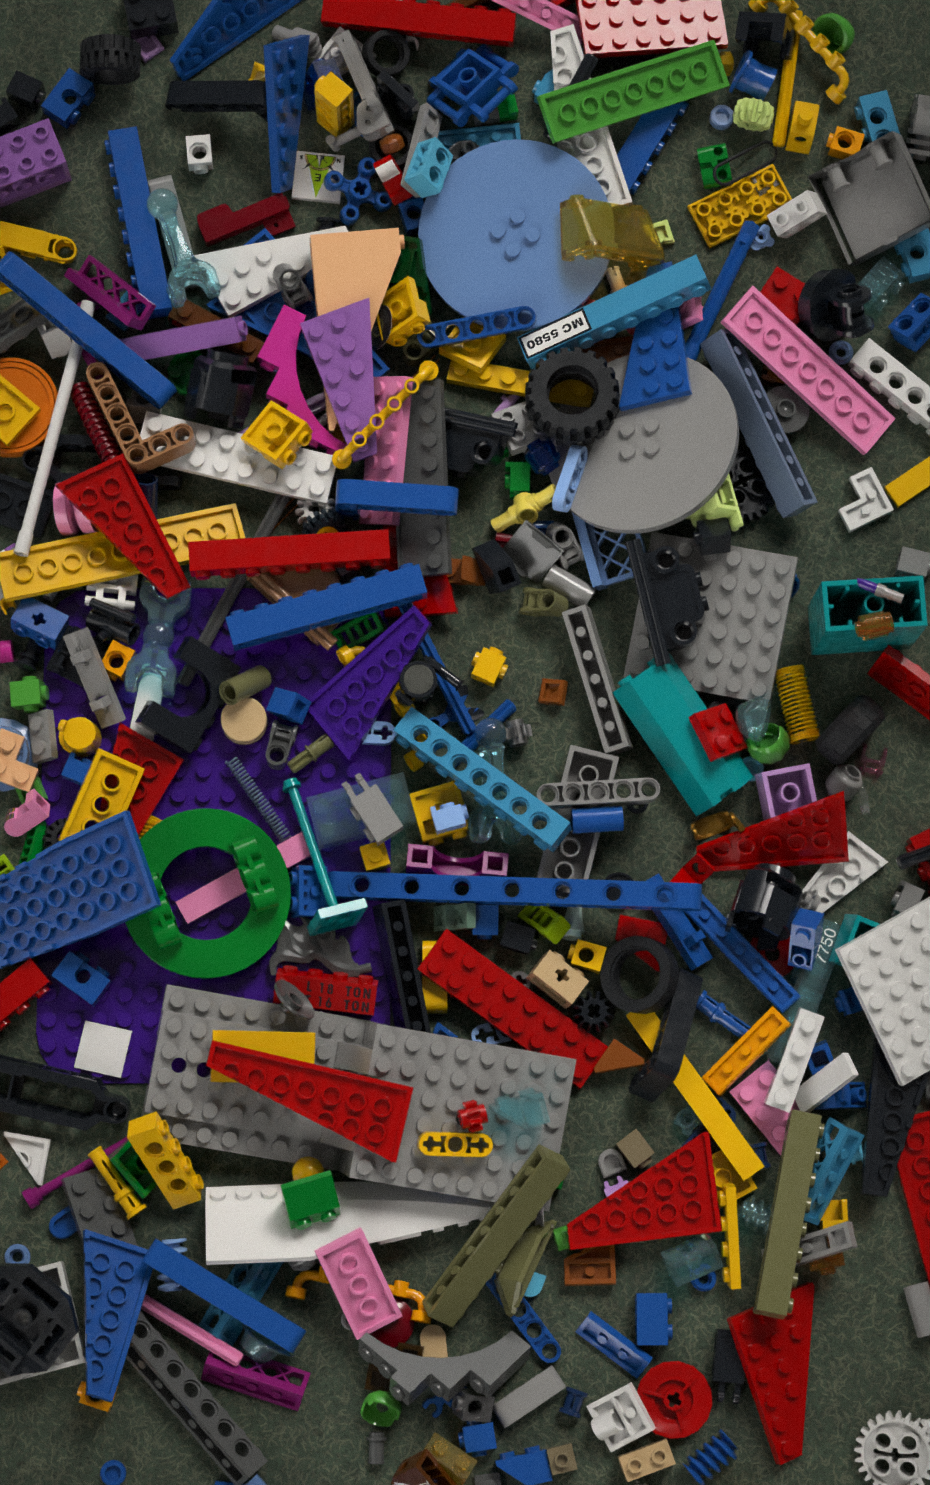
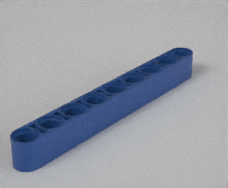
(85, 331)

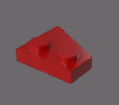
(633, 926)

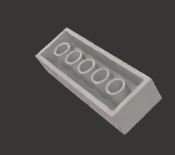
(576, 852)

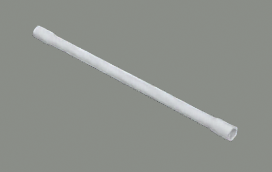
(25, 535)

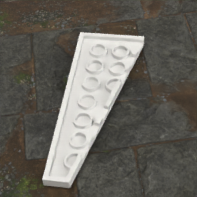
(596, 147)

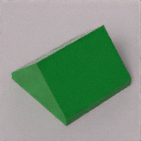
(133, 1168)

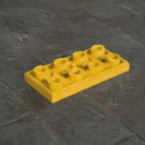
(724, 211)
(285, 1044)

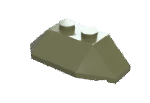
(518, 1268)

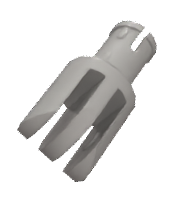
(315, 48)

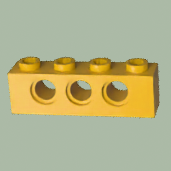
(334, 104)
(165, 1160)

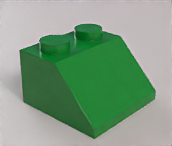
(310, 1200)

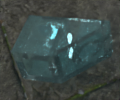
(523, 1110)

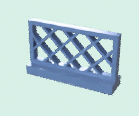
(594, 558)

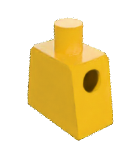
(803, 125)

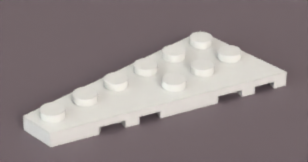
(247, 270)

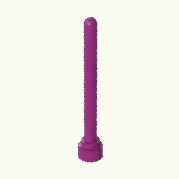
(35, 1195)

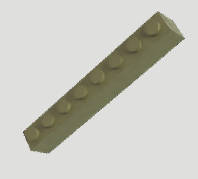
(787, 1214)
(496, 1235)

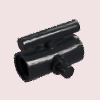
(112, 623)

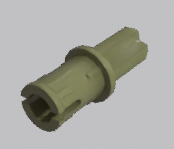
(310, 753)

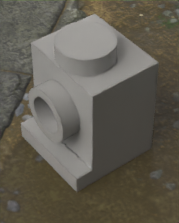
(906, 898)

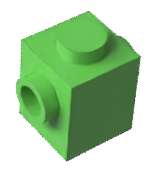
(29, 694)

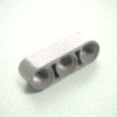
(528, 1396)

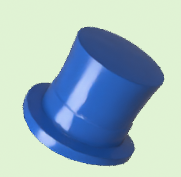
(753, 77)

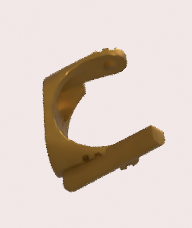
(715, 824)

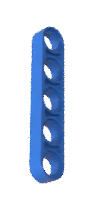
(488, 331)
(523, 1322)

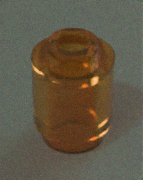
(874, 625)

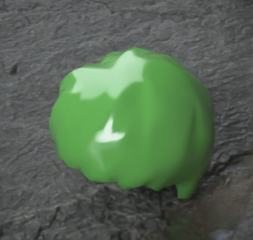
(772, 747)

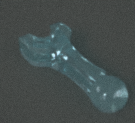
(187, 268)
(490, 735)

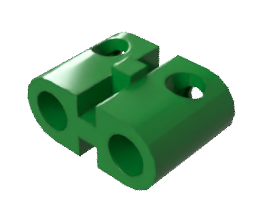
(708, 159)

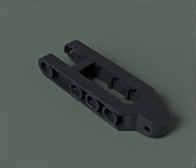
(82, 443)
(107, 1106)

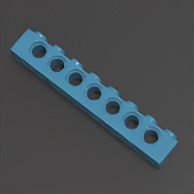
(879, 106)
(416, 723)

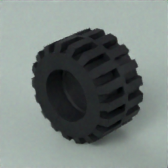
(110, 59)

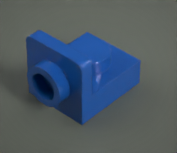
(847, 1002)

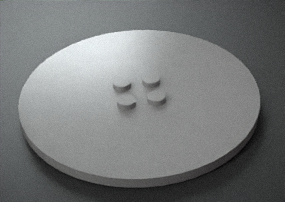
(656, 458)

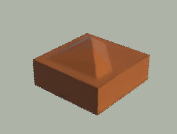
(553, 692)

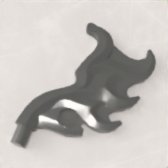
(299, 947)

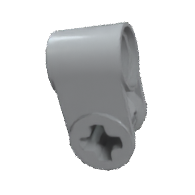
(572, 550)

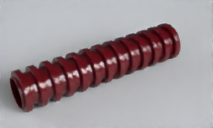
(94, 421)

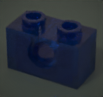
(317, 69)

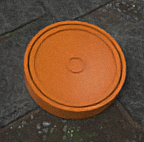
(40, 389)

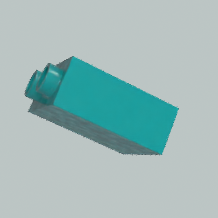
(842, 601)

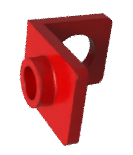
(687, 873)

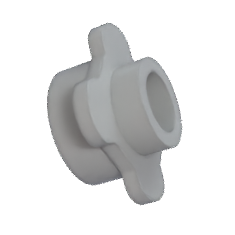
(810, 900)

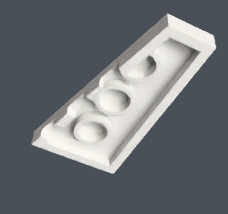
(838, 879)

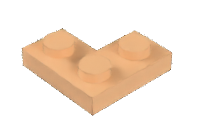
(12, 771)

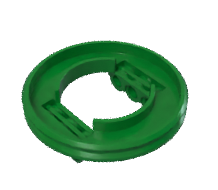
(263, 878)

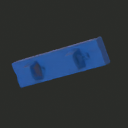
(682, 932)

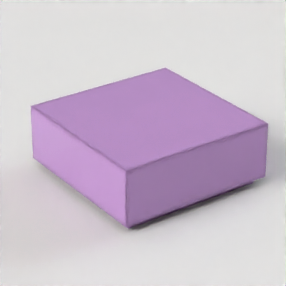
(149, 47)

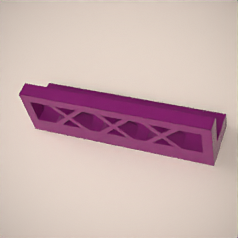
(105, 299)
(256, 1383)

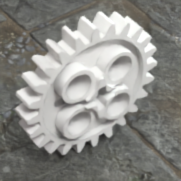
(896, 1429)

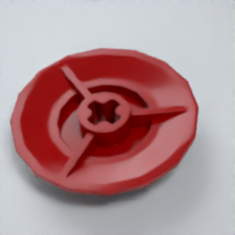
(693, 1393)

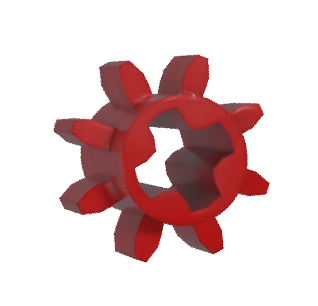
(472, 1116)

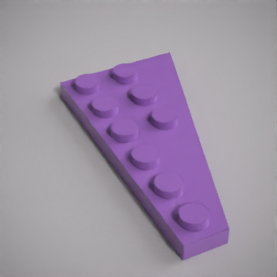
(343, 358)

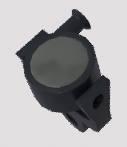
(419, 681)

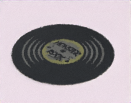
(386, 323)

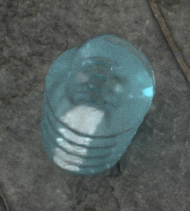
(755, 1213)

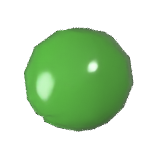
(373, 1416)

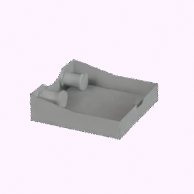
(875, 197)

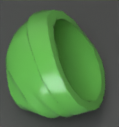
(837, 30)

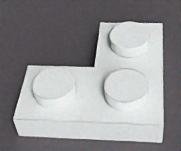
(871, 504)

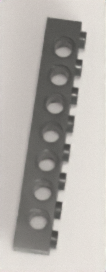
(190, 1408)

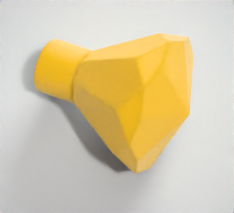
(258, 72)

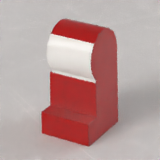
(391, 179)

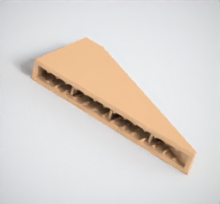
(352, 269)

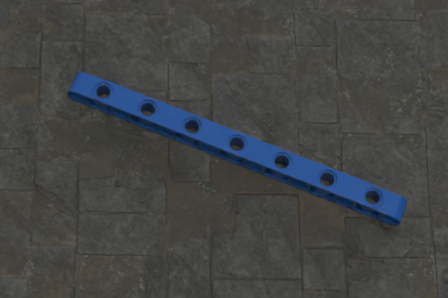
(532, 891)

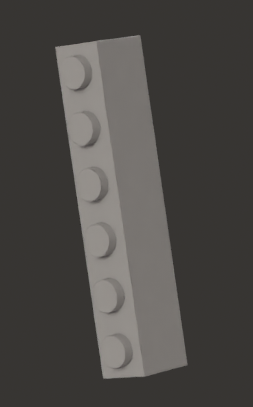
(597, 680)

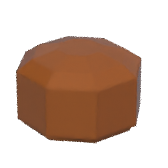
(391, 143)

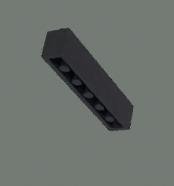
(401, 966)

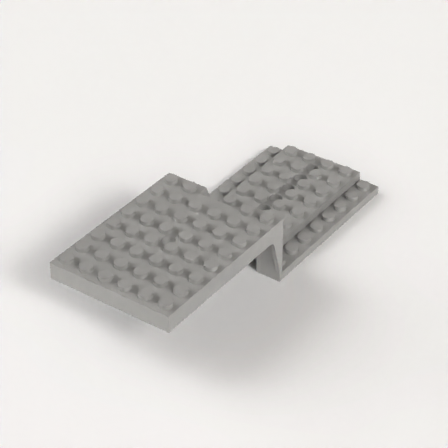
(437, 1066)

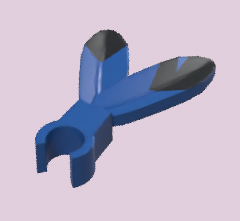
(447, 716)

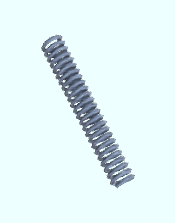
(259, 807)

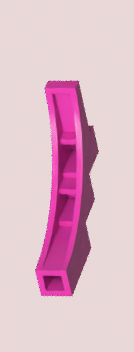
(280, 355)

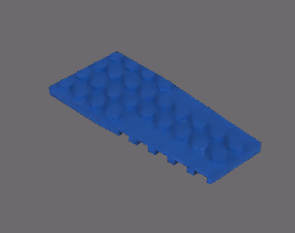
(75, 890)

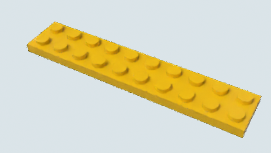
(95, 559)

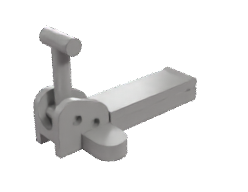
(372, 115)

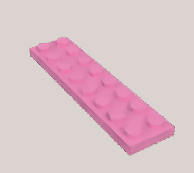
(807, 370)

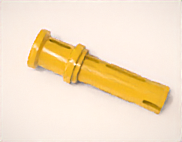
(125, 1195)

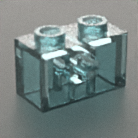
(692, 1259)

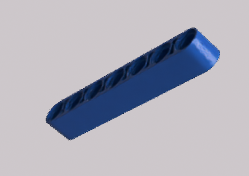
(224, 1295)

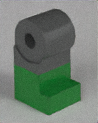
(504, 112)

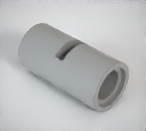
(569, 586)
(919, 1305)

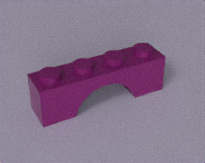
(427, 860)

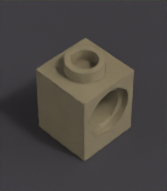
(635, 1149)
(561, 1458)

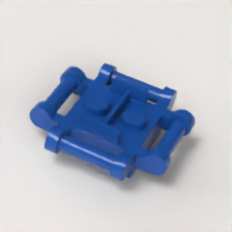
(473, 84)

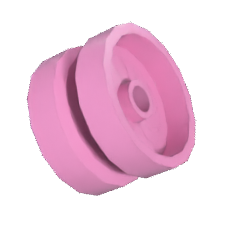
(68, 517)

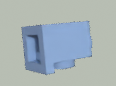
(449, 817)

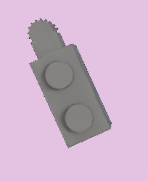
(373, 811)

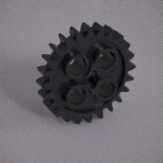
(751, 503)

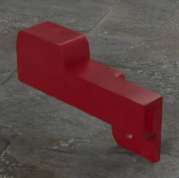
(222, 223)

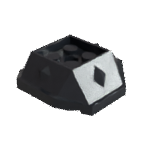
(52, 1321)

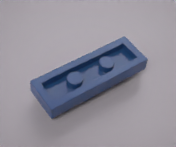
(613, 1344)

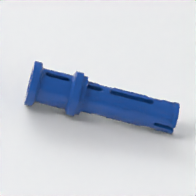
(718, 1013)

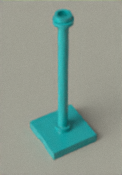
(335, 915)

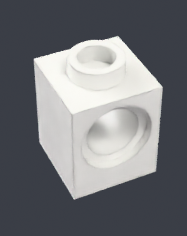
(196, 144)

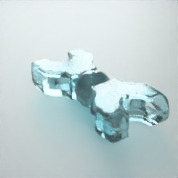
(157, 639)

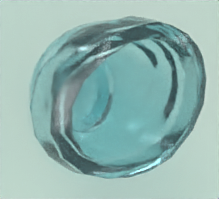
(753, 718)

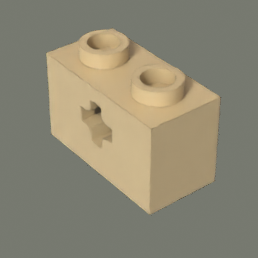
(545, 978)
(646, 1460)

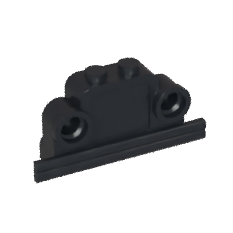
(475, 442)
(667, 599)

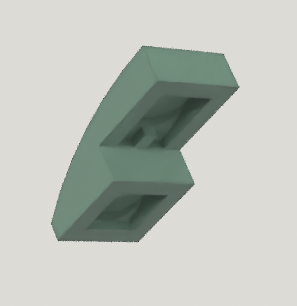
(455, 917)

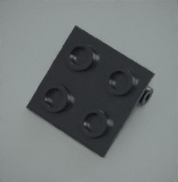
(60, 660)

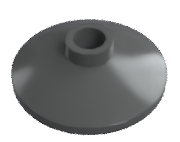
(293, 1000)

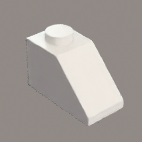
(55, 340)

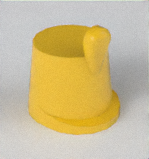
(79, 736)

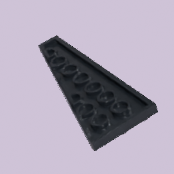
(887, 1123)

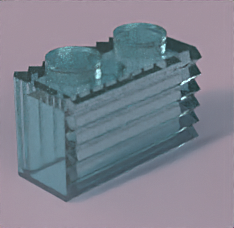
(882, 281)

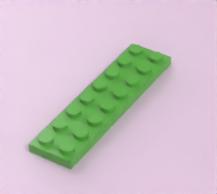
(633, 91)

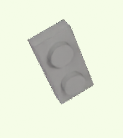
(43, 736)

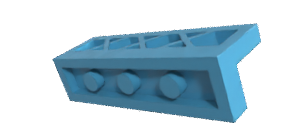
(832, 1169)
(255, 1284)

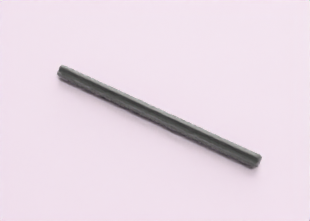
(234, 587)

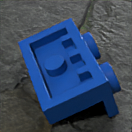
(305, 892)

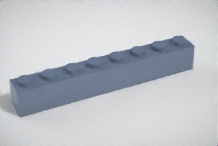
(759, 424)

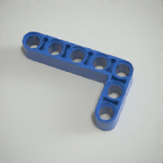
(394, 497)

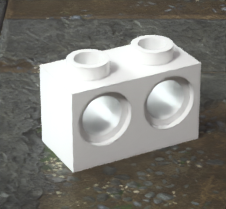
(797, 214)

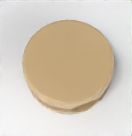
(244, 721)

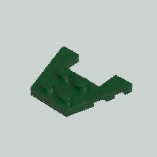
(412, 264)

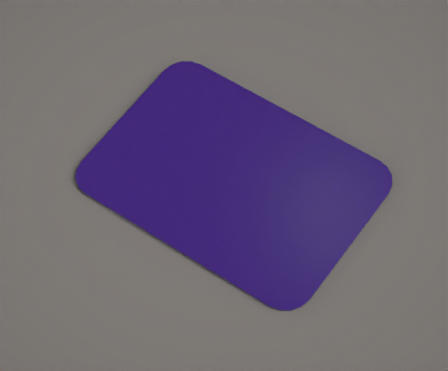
(201, 783)

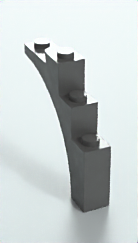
(446, 1376)

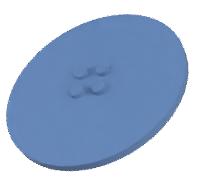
(498, 233)

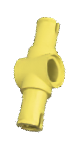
(524, 507)

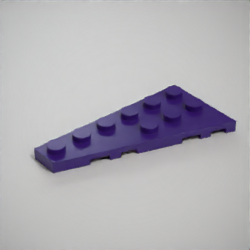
(358, 693)

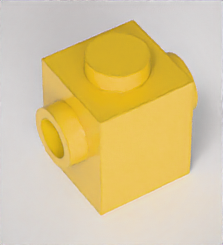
(489, 666)

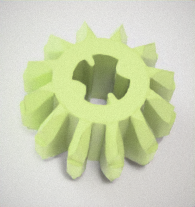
(753, 114)

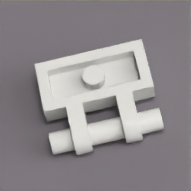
(120, 586)

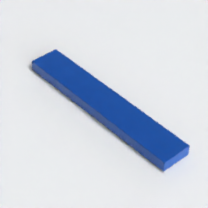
(744, 956)

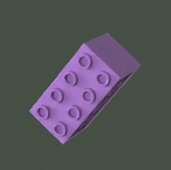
(30, 162)

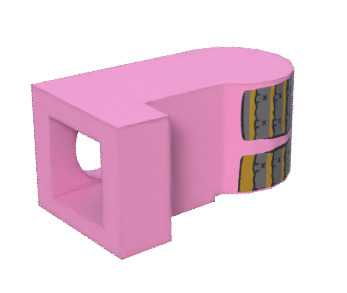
(27, 815)

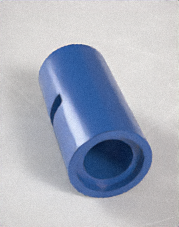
(597, 819)

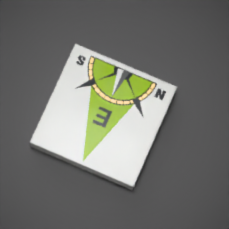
(310, 174)

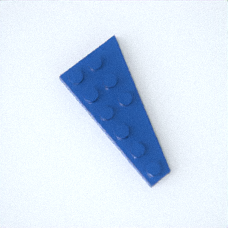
(284, 79)
(657, 359)
(112, 1302)

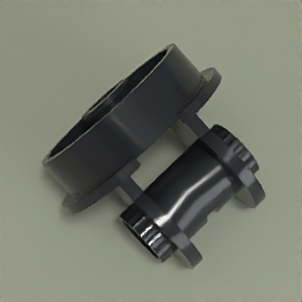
(834, 306)

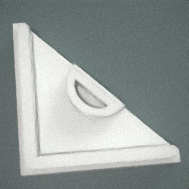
(32, 1152)

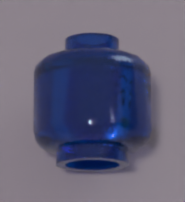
(542, 456)

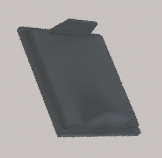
(532, 551)

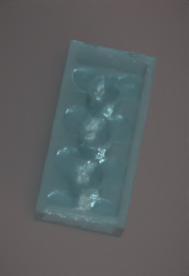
(336, 824)

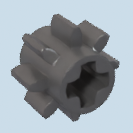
(517, 733)

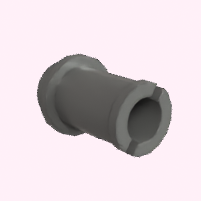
(376, 1447)

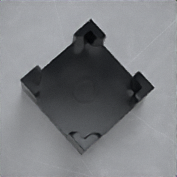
(765, 27)

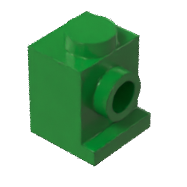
(518, 479)

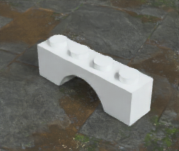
(794, 1060)

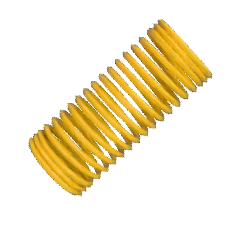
(810, 732)

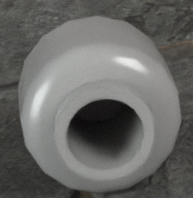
(846, 779)

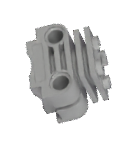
(920, 126)

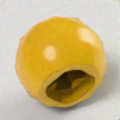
(306, 1167)

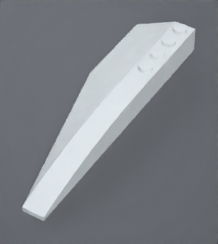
(253, 1226)

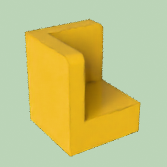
(834, 1214)

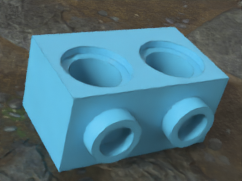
(428, 167)

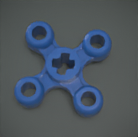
(355, 199)

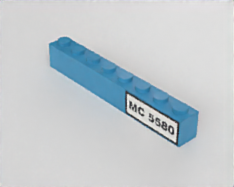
(617, 311)

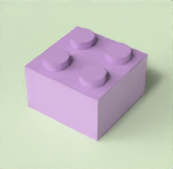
(785, 789)

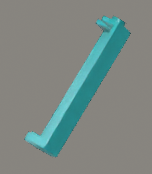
(659, 708)

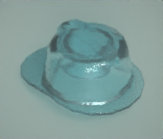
(259, 1347)

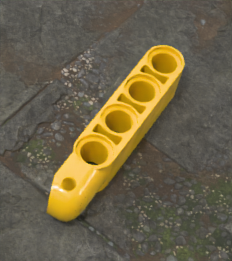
(35, 243)

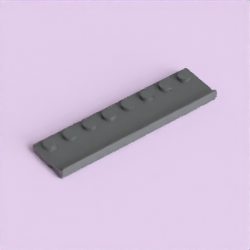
(426, 537)

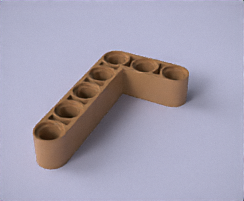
(126, 427)

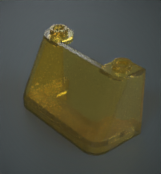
(609, 232)

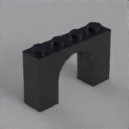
(187, 731)

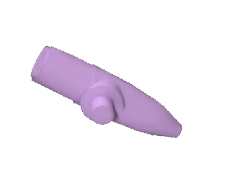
(507, 402)

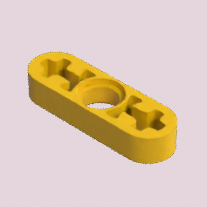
(473, 1151)

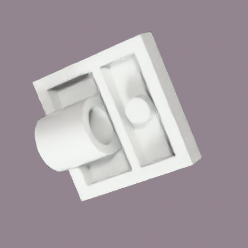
(620, 1417)

